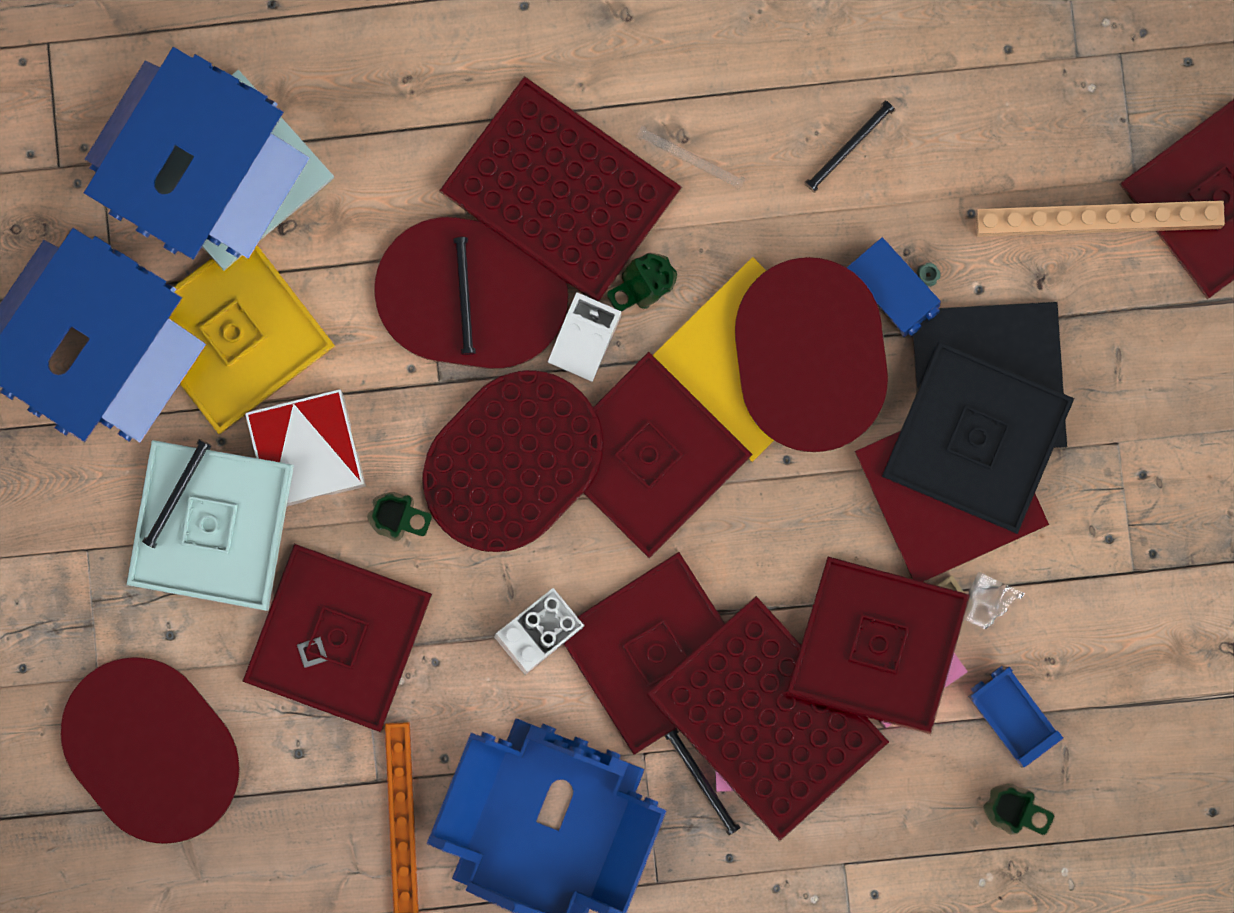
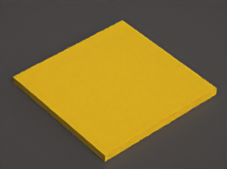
(252, 333)
(706, 359)

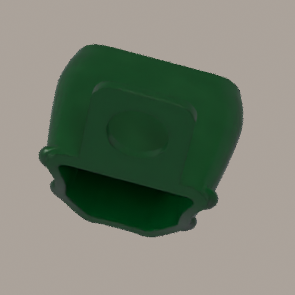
(645, 281)
(393, 515)
(1013, 809)

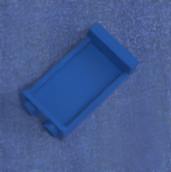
(896, 287)
(1014, 716)

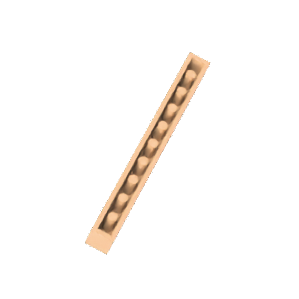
(1100, 218)

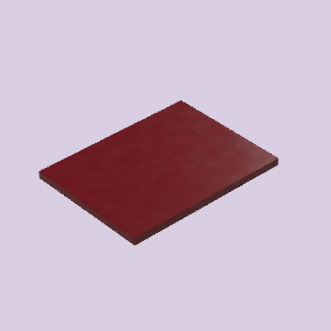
(560, 189)
(765, 745)

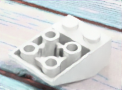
(584, 337)
(538, 631)

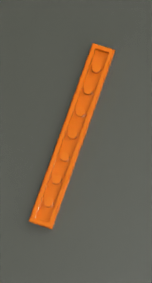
(401, 818)

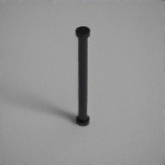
(849, 146)
(464, 296)
(151, 539)
(702, 782)

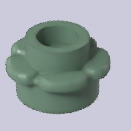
(929, 268)

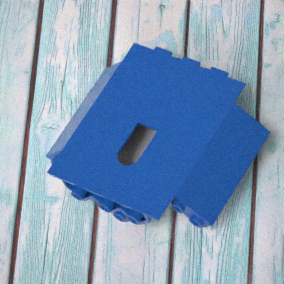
(237, 164)
(132, 350)
(527, 865)

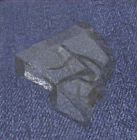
(989, 600)

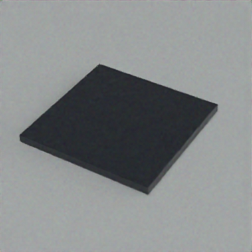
(1009, 335)
(977, 437)

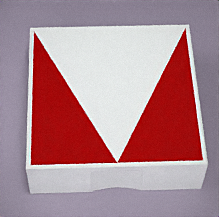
(312, 437)

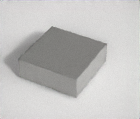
(309, 663)

